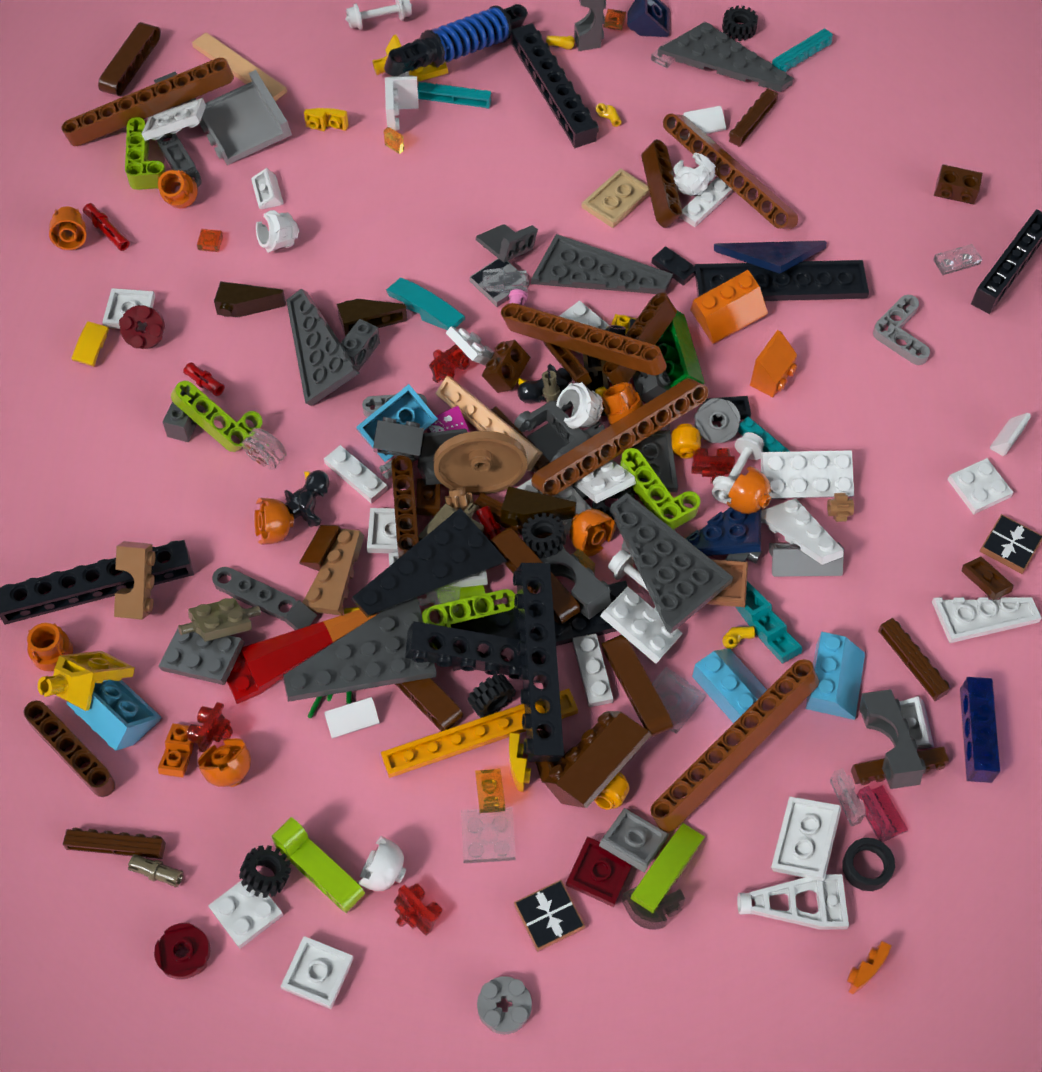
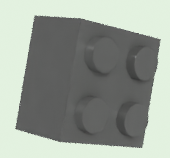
(398, 438)

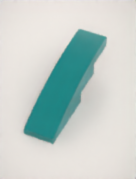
(429, 306)
(768, 626)

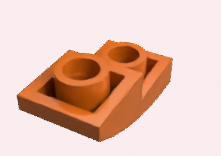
(177, 752)
(864, 972)

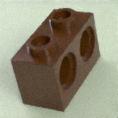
(958, 184)
(505, 366)

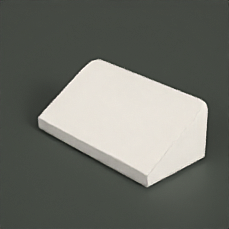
(707, 119)
(267, 189)
(1010, 434)
(916, 715)
(351, 717)

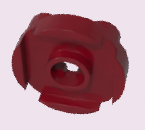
(154, 328)
(195, 959)

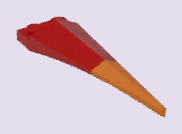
(268, 660)

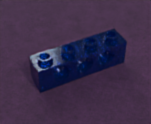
(979, 730)

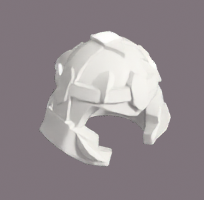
(696, 180)
(281, 232)
(586, 405)

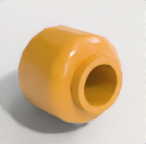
(685, 440)
(614, 793)

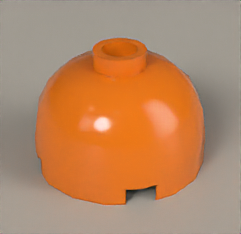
(750, 492)
(272, 520)
(590, 531)
(226, 764)

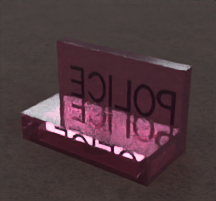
(881, 813)

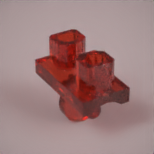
(446, 362)
(712, 465)
(214, 727)
(413, 911)

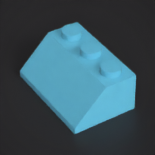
(403, 407)
(839, 675)
(728, 682)
(118, 714)

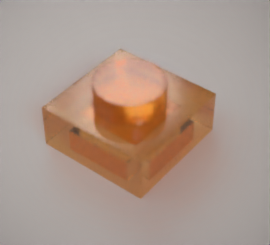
(615, 19)
(209, 240)

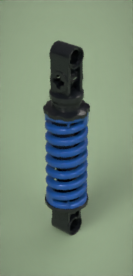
(456, 39)

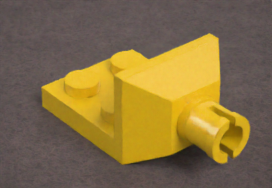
(422, 73)
(78, 673)

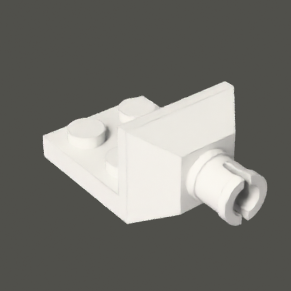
(400, 93)

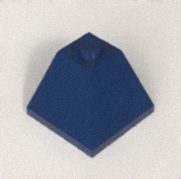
(649, 18)

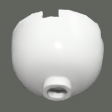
(383, 866)

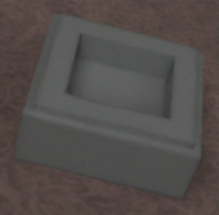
(299, 616)

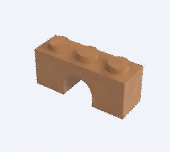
(138, 561)

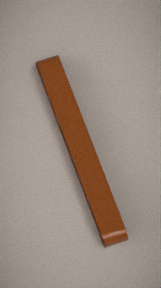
(148, 101)
(737, 171)
(584, 339)
(619, 437)
(725, 755)

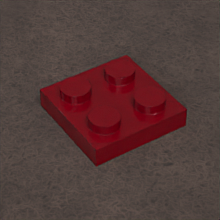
(598, 873)

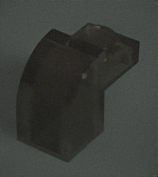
(669, 905)

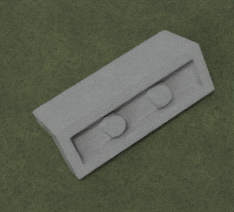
(791, 561)

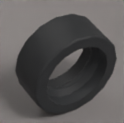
(876, 847)

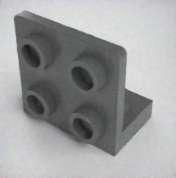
(506, 243)
(429, 446)

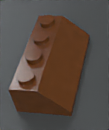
(596, 759)

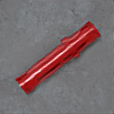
(101, 220)

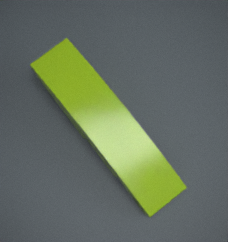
(667, 867)

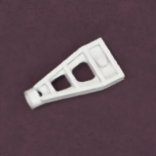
(830, 902)

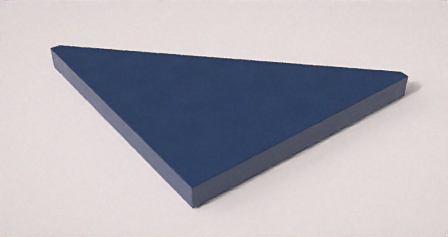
(771, 255)
(729, 534)

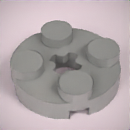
(704, 418)
(494, 1017)

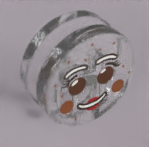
(264, 448)

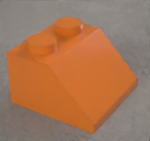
(774, 365)

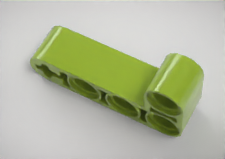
(140, 171)
(212, 413)
(655, 487)
(469, 608)
(317, 865)

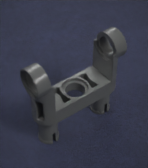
(555, 417)

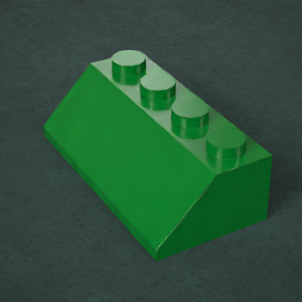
(679, 352)

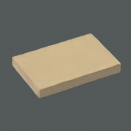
(616, 198)

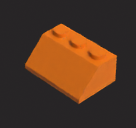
(729, 307)

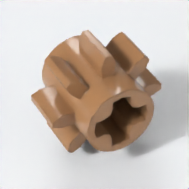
(459, 498)
(840, 507)

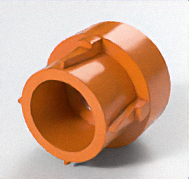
(184, 196)
(67, 228)
(620, 401)
(46, 644)

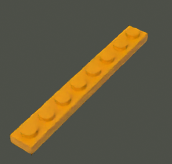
(464, 737)

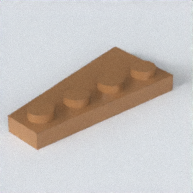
(332, 580)

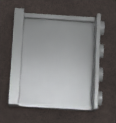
(244, 121)

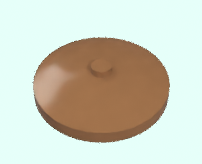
(480, 462)

